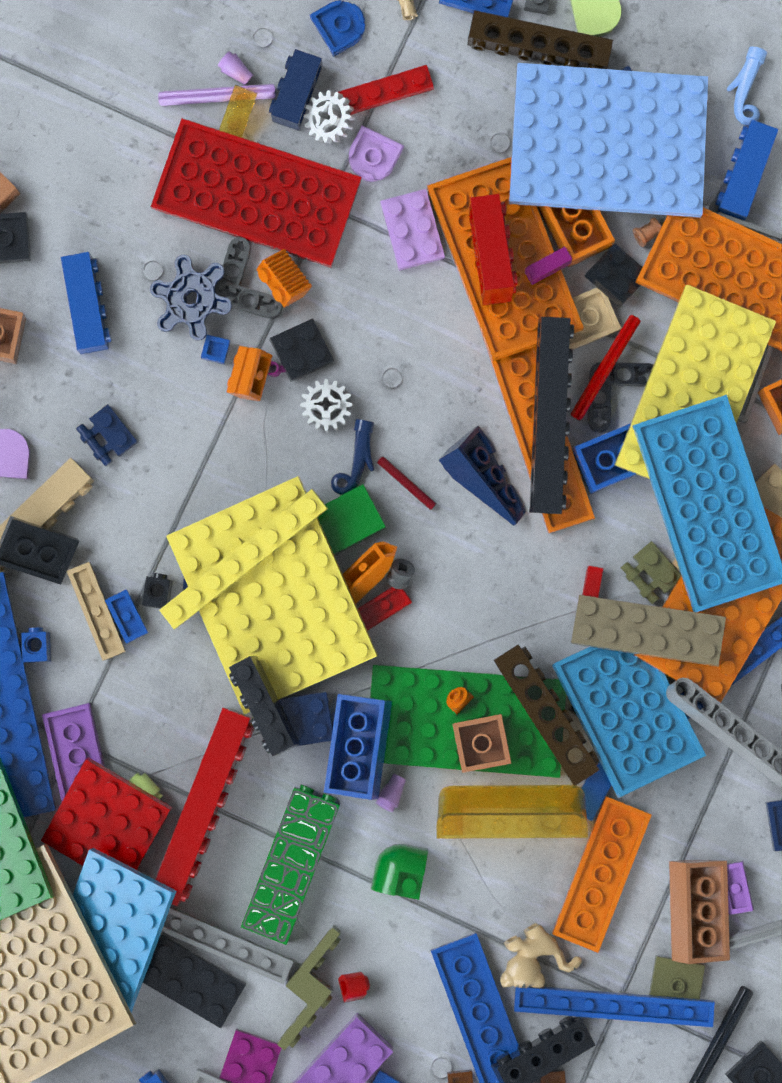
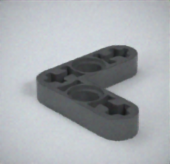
(234, 283)

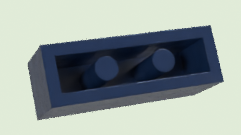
(296, 89)

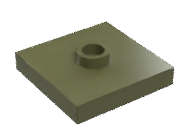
(676, 979)

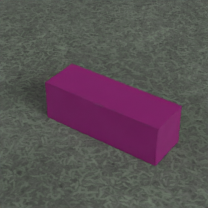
(548, 265)

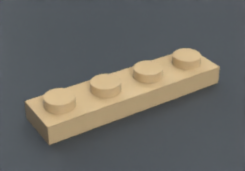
(96, 611)

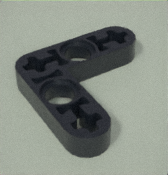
(606, 388)

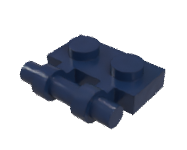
(113, 431)

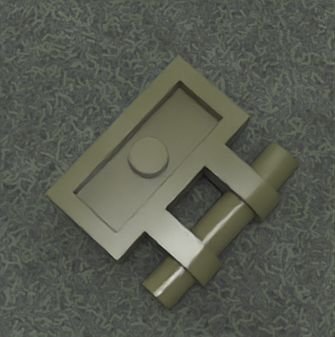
(656, 567)

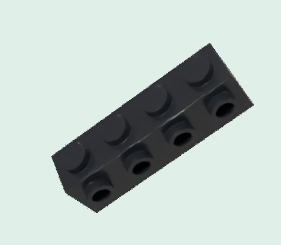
(264, 706)
(545, 1053)

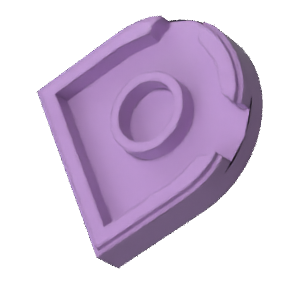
(373, 155)
(13, 455)

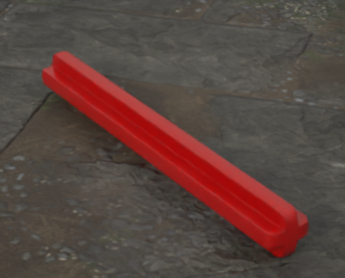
(605, 367)

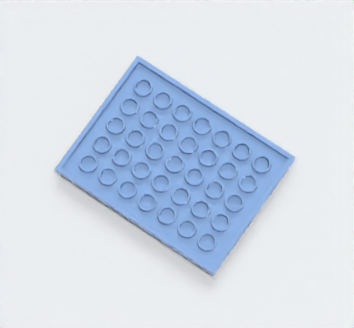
(609, 140)

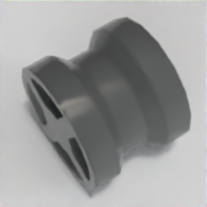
(400, 574)

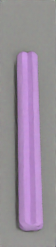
(211, 95)

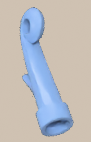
(754, 59)

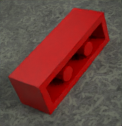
(592, 581)

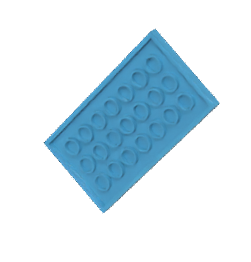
(709, 503)

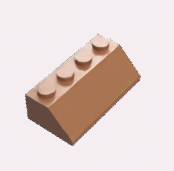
(699, 911)

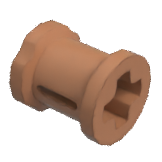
(647, 232)

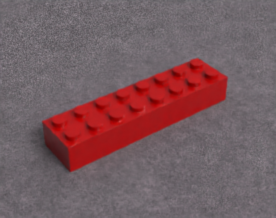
(203, 802)

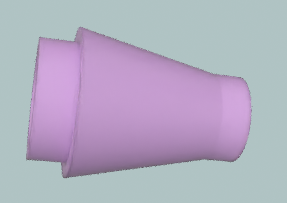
(235, 68)
(391, 793)

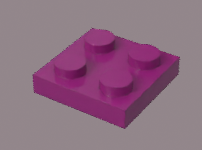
(250, 1059)

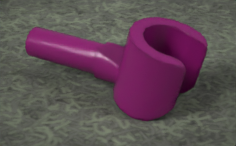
(279, 369)

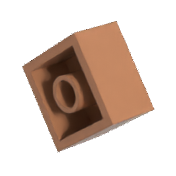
(481, 743)

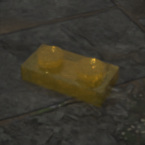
(238, 111)

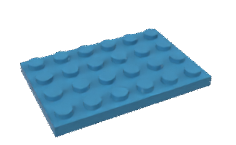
(627, 717)
(124, 917)

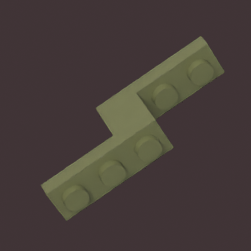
(310, 988)

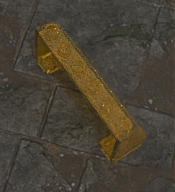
(511, 811)

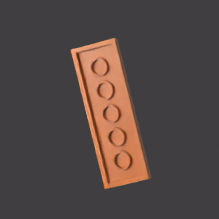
(601, 874)

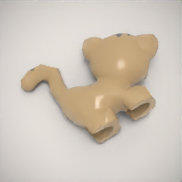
(524, 969)

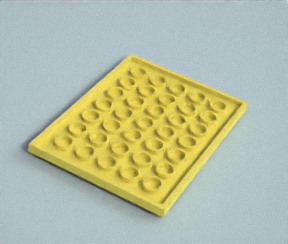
(286, 608)

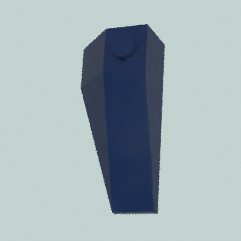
(477, 470)

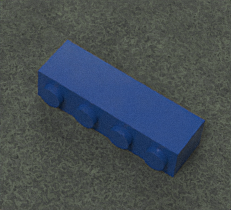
(747, 169)
(85, 303)

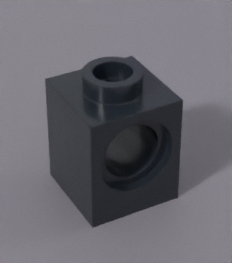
(157, 602)

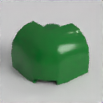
(400, 871)

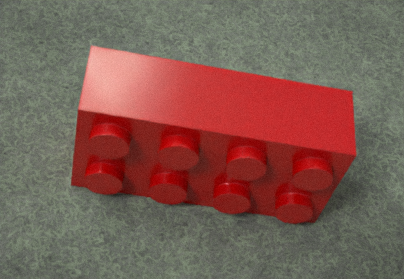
(491, 249)

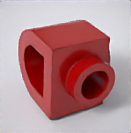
(353, 986)

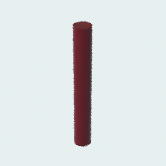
(406, 483)

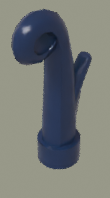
(362, 454)

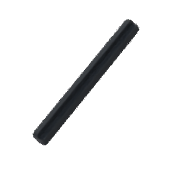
(722, 1035)

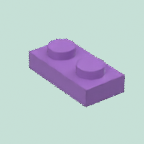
(738, 889)

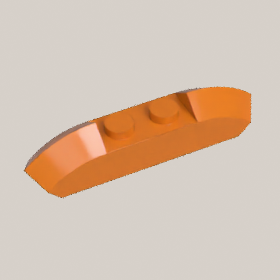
(369, 569)

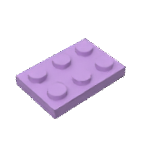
(412, 229)

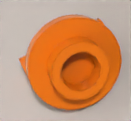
(458, 699)

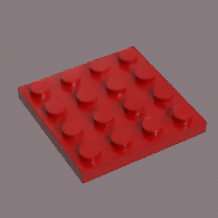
(106, 815)

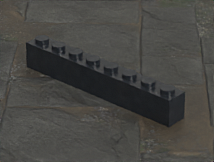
(550, 415)

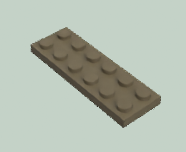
(648, 630)

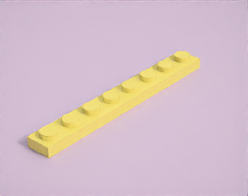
(243, 559)

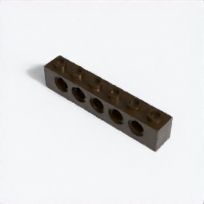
(530, 32)
(576, 771)

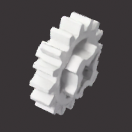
(339, 112)
(338, 405)

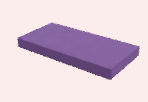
(71, 741)

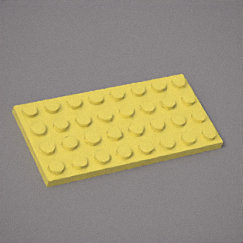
(704, 355)

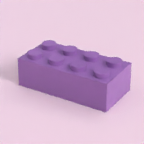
(349, 1056)

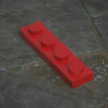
(388, 89)

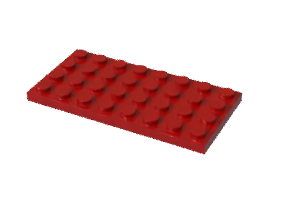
(256, 192)

